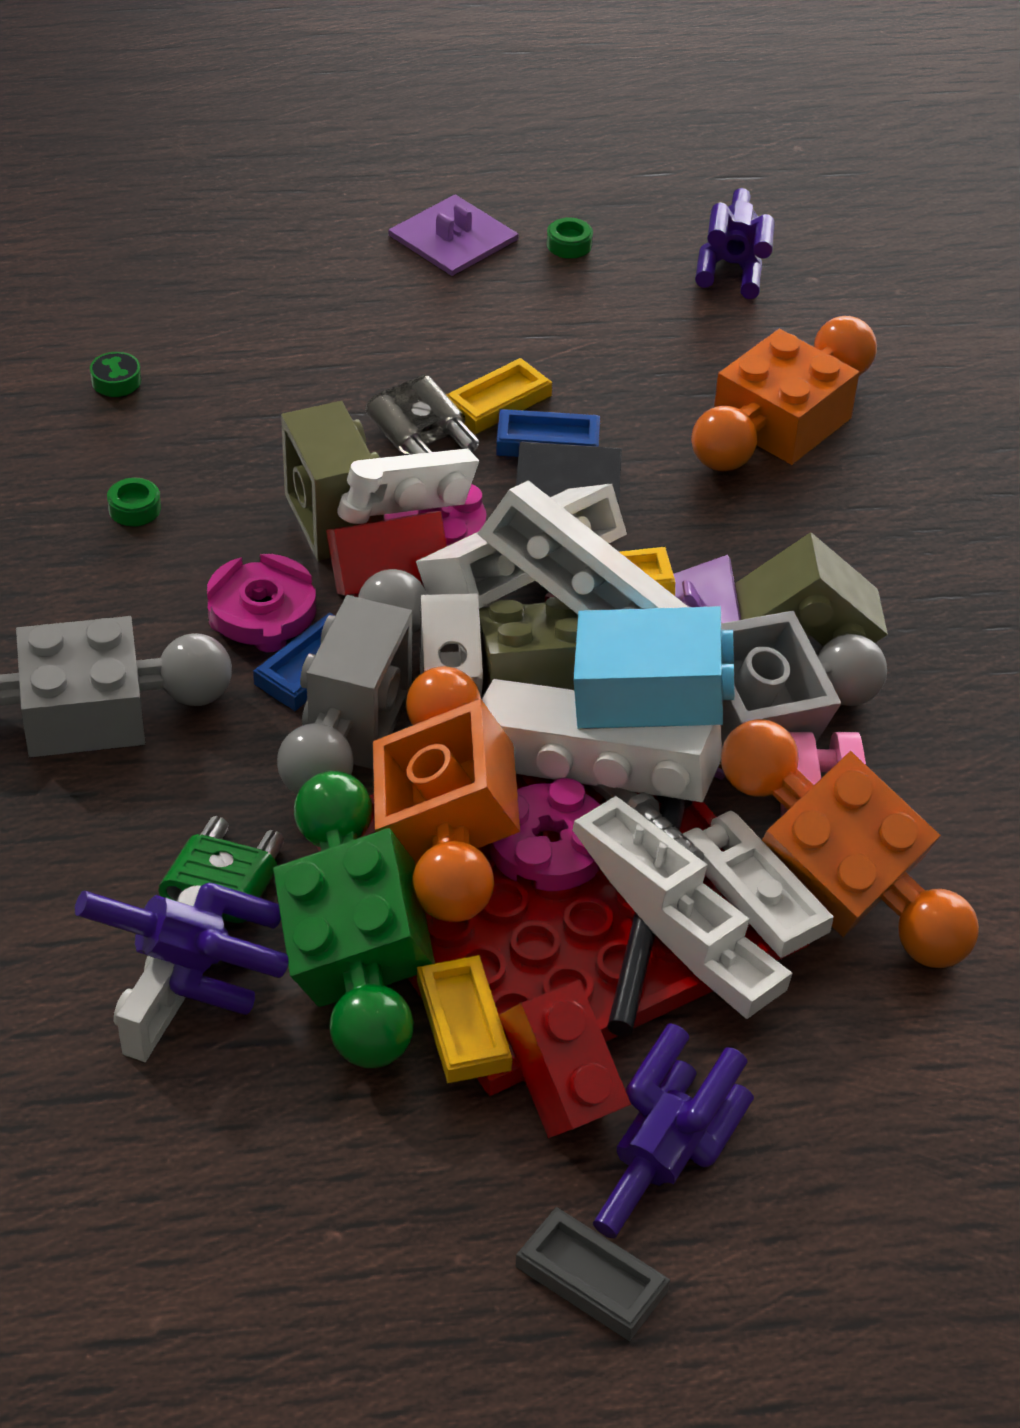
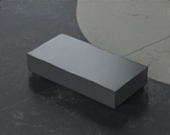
(592, 1273)

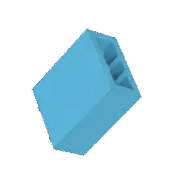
(652, 667)

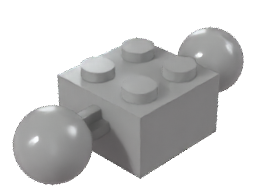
(355, 680)
(788, 683)
(85, 684)

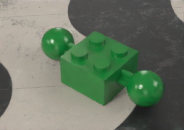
(352, 920)

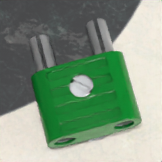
(223, 862)

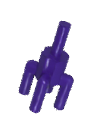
(736, 237)
(195, 939)
(673, 1124)

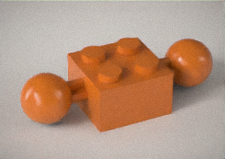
(785, 395)
(447, 791)
(851, 842)

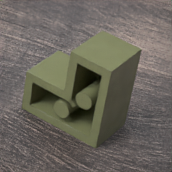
(819, 588)

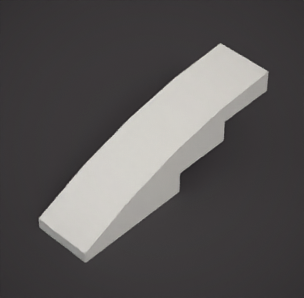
(669, 895)

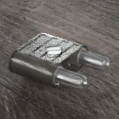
(418, 416)

